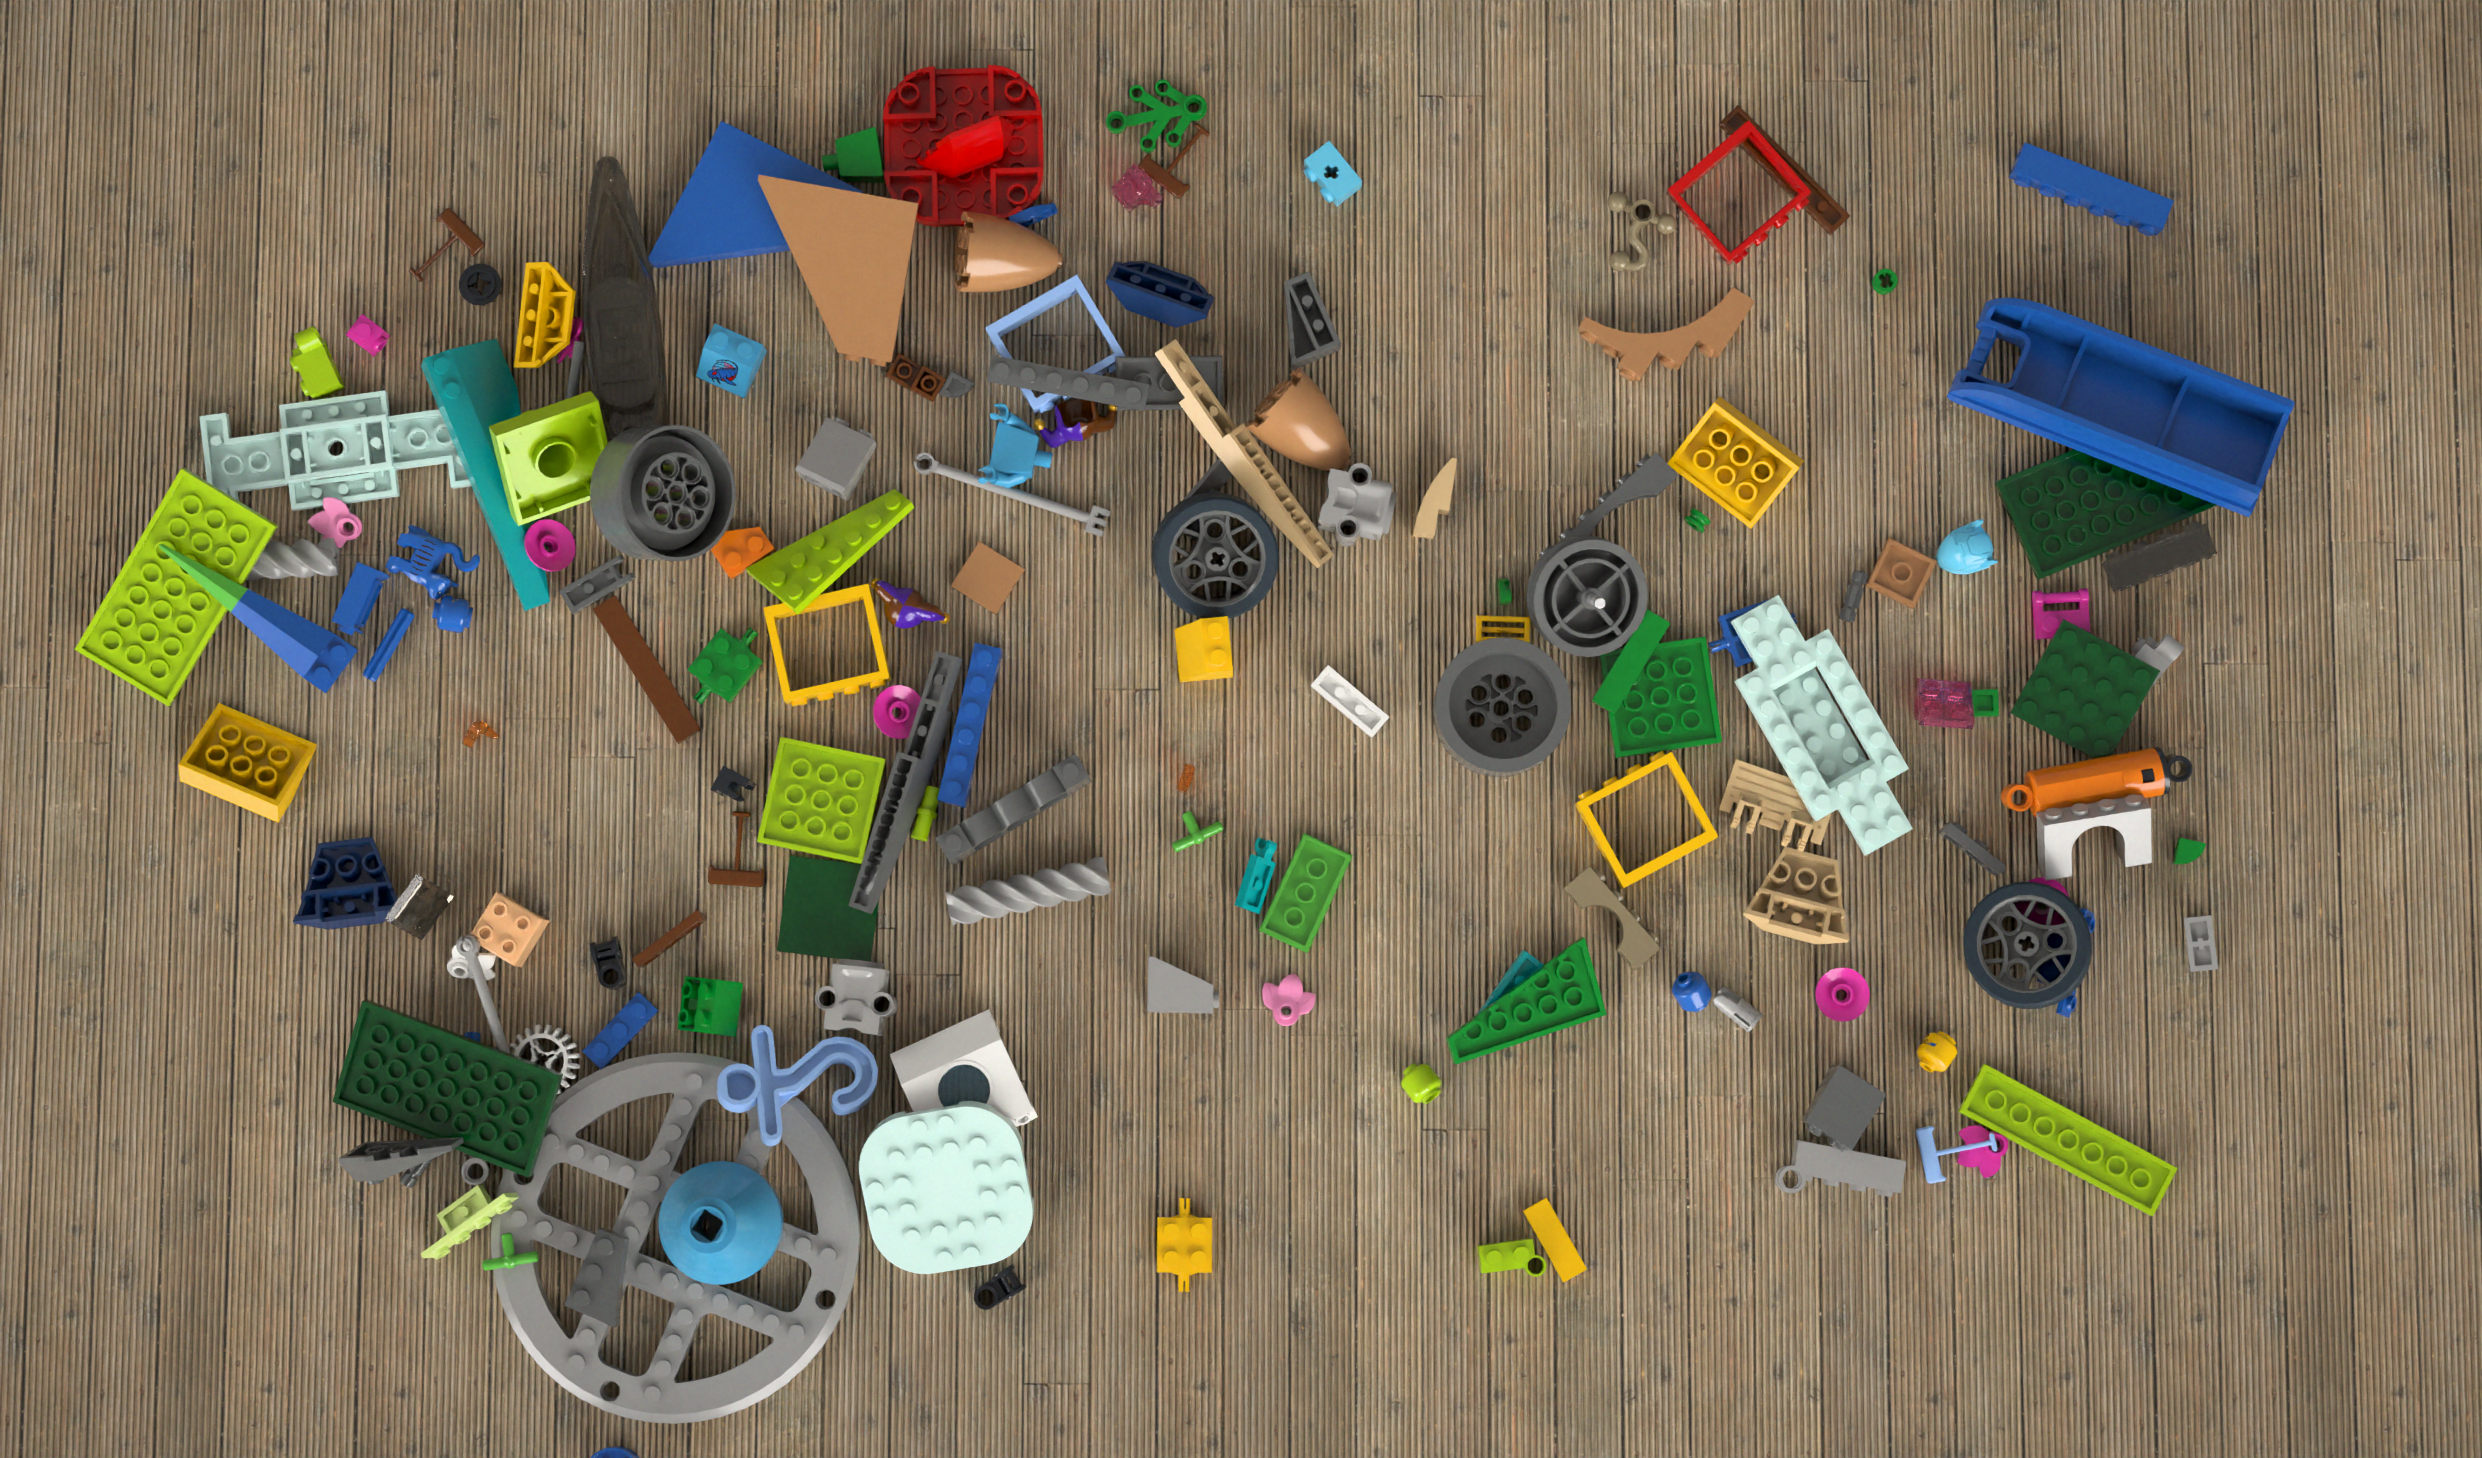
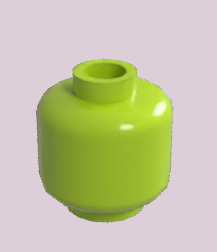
(1421, 1083)

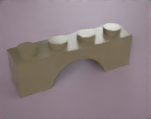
(1635, 943)

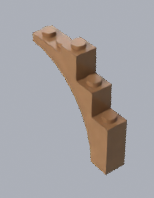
(1672, 347)

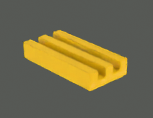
(1502, 619)

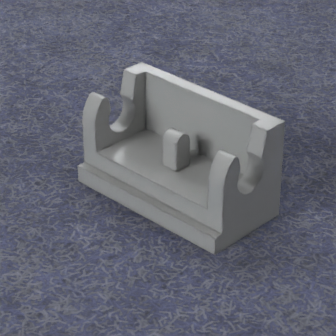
(2200, 943)

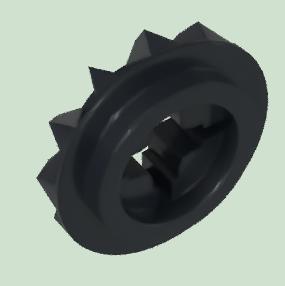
(470, 278)

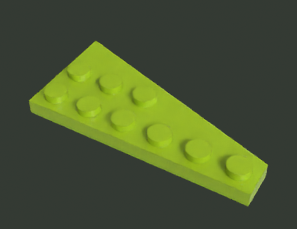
(815, 561)

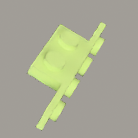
(465, 1215)

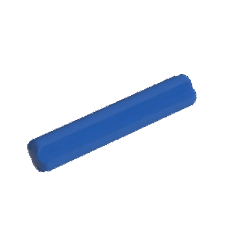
(388, 644)

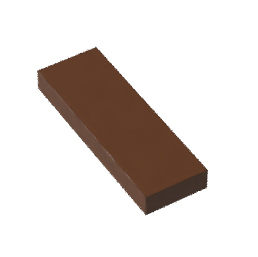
(669, 939)

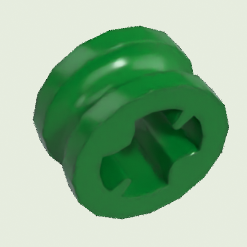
(1893, 280)
(1697, 520)

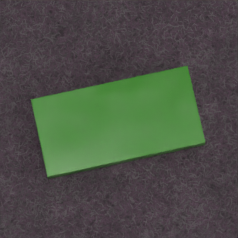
(1305, 893)

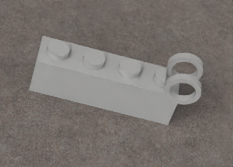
(1848, 1167)

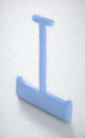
(1930, 1155)

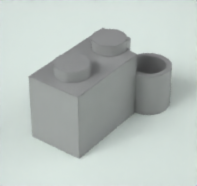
(2157, 654)

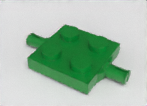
(725, 665)

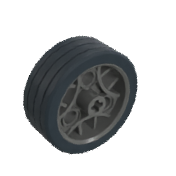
(1254, 581)
(2001, 905)

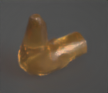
(475, 730)

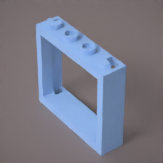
(1037, 307)

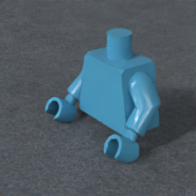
(1013, 452)

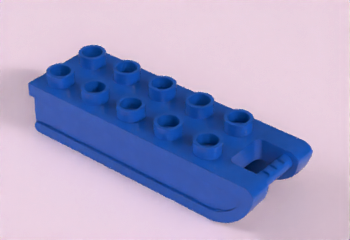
(2127, 403)

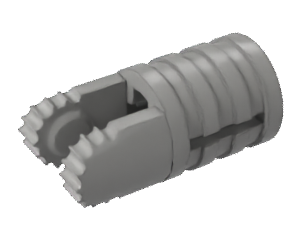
(1737, 1008)

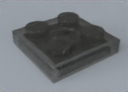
(419, 907)

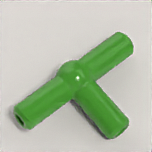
(1196, 835)
(509, 1259)

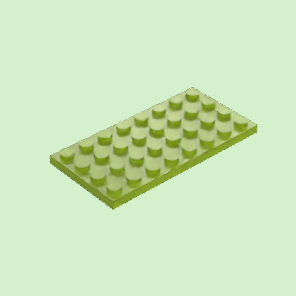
(156, 612)

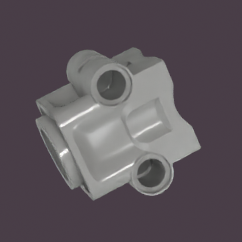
(1361, 506)
(857, 993)

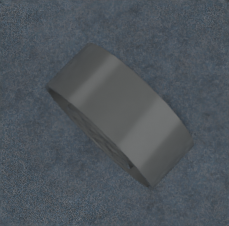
(626, 510)
(1527, 670)

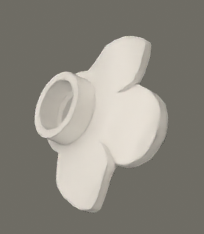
(459, 967)

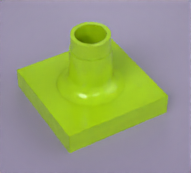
(549, 456)

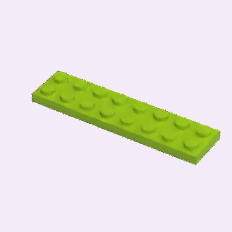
(2067, 1140)

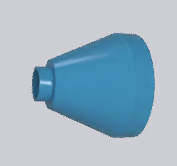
(749, 1228)

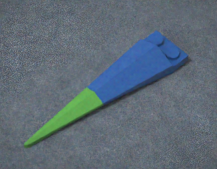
(303, 645)

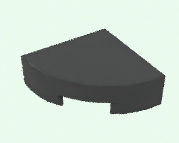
(956, 386)

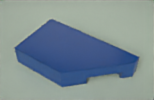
(1034, 214)

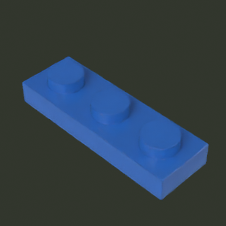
(620, 1030)

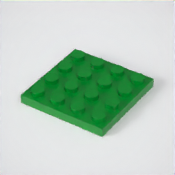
(1669, 702)

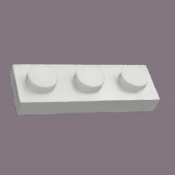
(1349, 701)

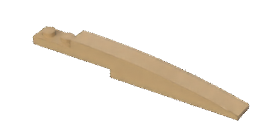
(1242, 455)

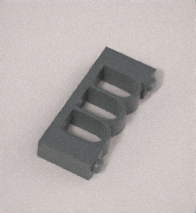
(1014, 809)

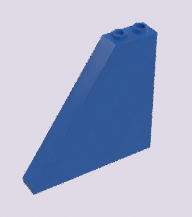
(724, 205)

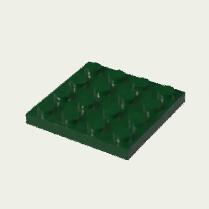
(2084, 691)

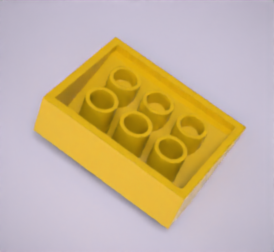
(1735, 462)
(247, 762)

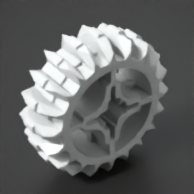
(537, 1050)

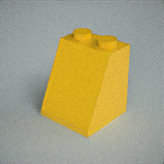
(1204, 650)

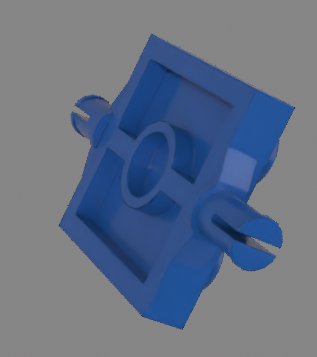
(1730, 638)

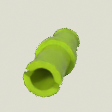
(926, 814)

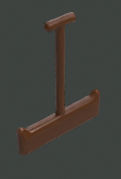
(1163, 176)
(460, 231)
(736, 877)

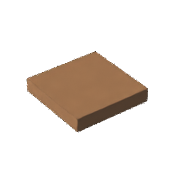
(1901, 573)
(987, 578)

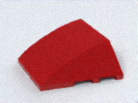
(969, 148)

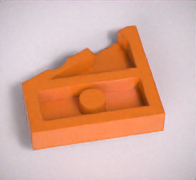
(741, 549)

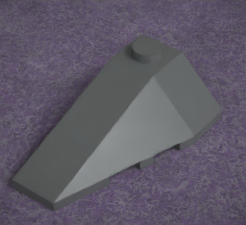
(384, 1159)

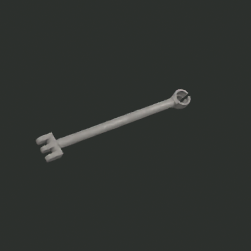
(1089, 518)
(482, 987)

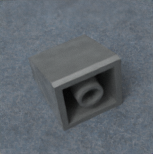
(1842, 1108)

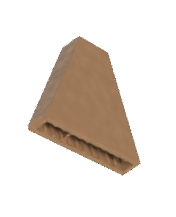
(852, 260)

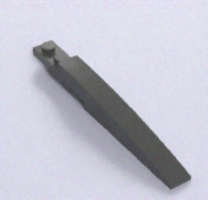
(907, 783)

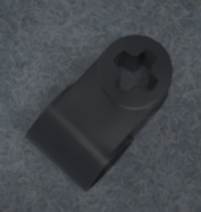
(609, 961)
(1000, 1288)

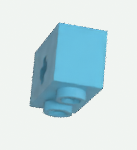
(1330, 160)

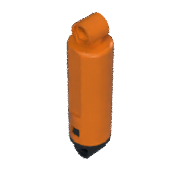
(2097, 779)

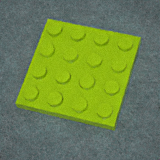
(821, 800)

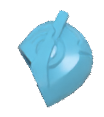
(1966, 550)

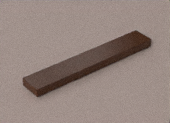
(1821, 205)
(646, 669)

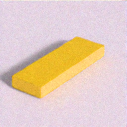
(1554, 1239)

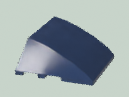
(346, 886)

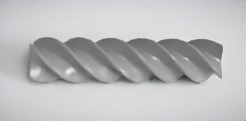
(299, 560)
(1025, 892)

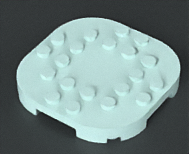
(946, 1188)

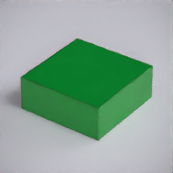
(1985, 703)

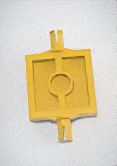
(1184, 1244)

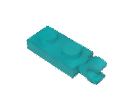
(1257, 877)

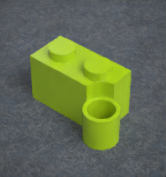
(315, 365)
(1508, 1256)

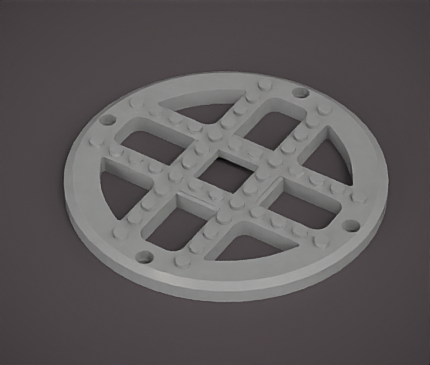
(658, 1394)

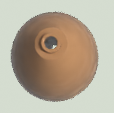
(1000, 255)
(1301, 424)

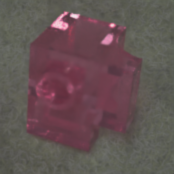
(1135, 190)

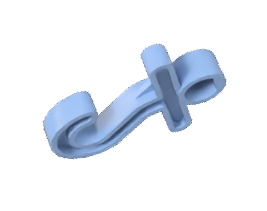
(770, 1087)

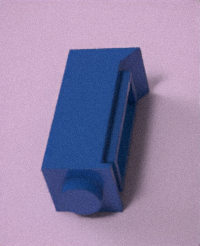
(358, 598)

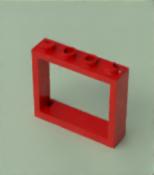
(1710, 161)

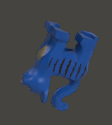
(425, 560)

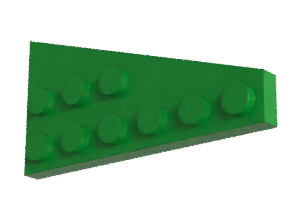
(1547, 1001)

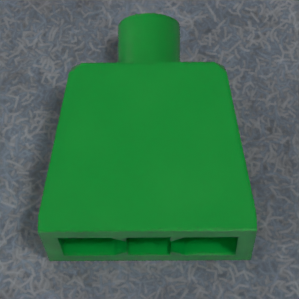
(857, 157)

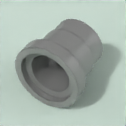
(466, 1171)

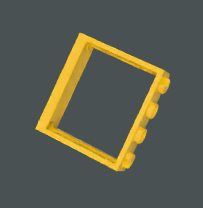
(848, 685)
(1633, 774)

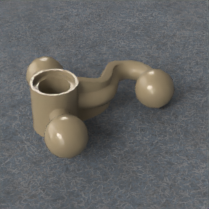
(1664, 223)

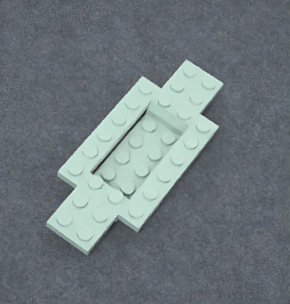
(1811, 731)

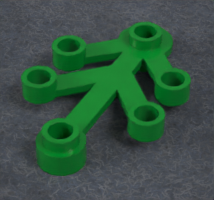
(1161, 114)

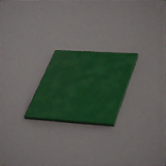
(818, 913)

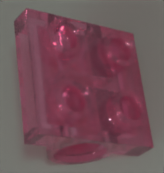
(1944, 703)

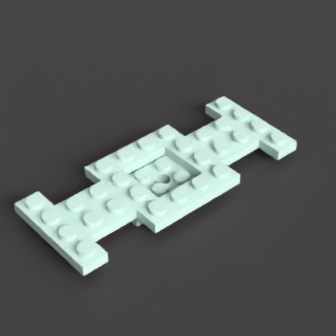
(302, 452)

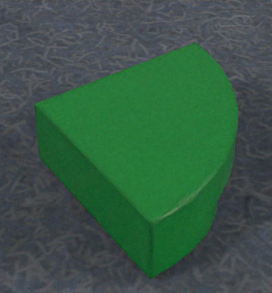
(1505, 594)
(2187, 851)

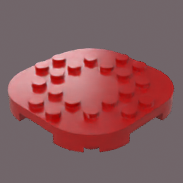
(942, 101)

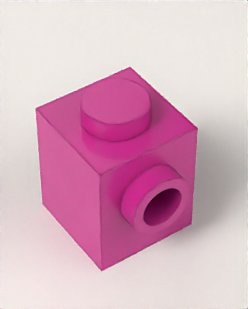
(368, 335)

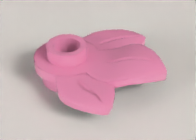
(332, 521)
(1287, 995)

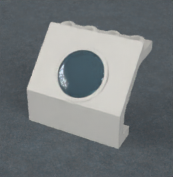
(963, 1065)

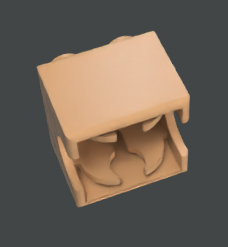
(509, 929)

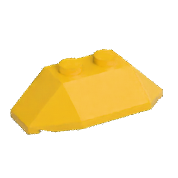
(544, 315)

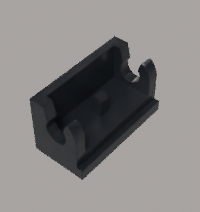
(729, 782)

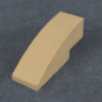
(1435, 501)

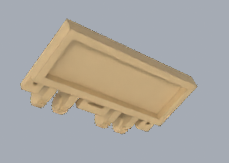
(1774, 798)

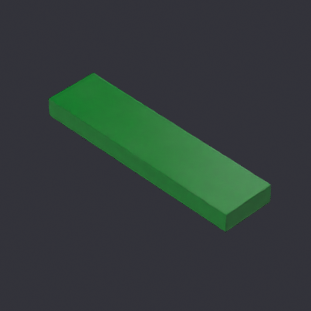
(1630, 662)

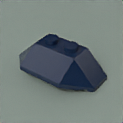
(1159, 293)

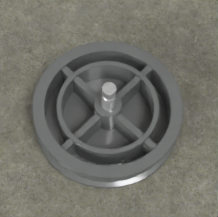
(1587, 596)

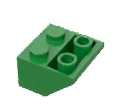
(710, 1006)

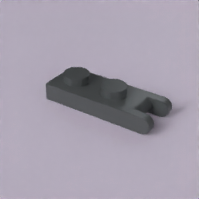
(595, 585)
(1974, 849)

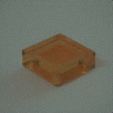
(1186, 778)

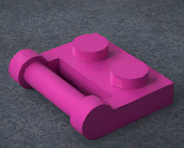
(2048, 621)

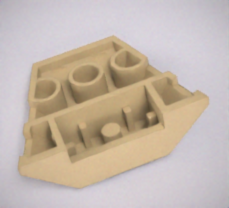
(1801, 899)

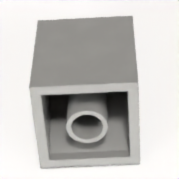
(836, 458)
(1178, 991)

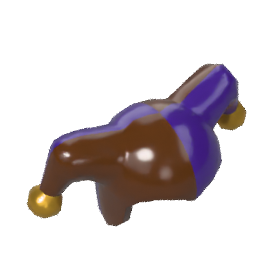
(1076, 422)
(906, 606)

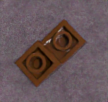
(915, 377)

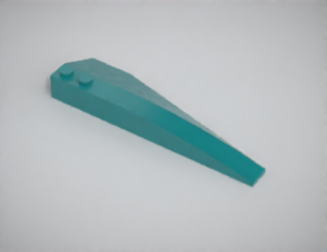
(473, 393)

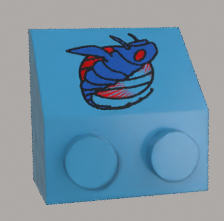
(730, 360)

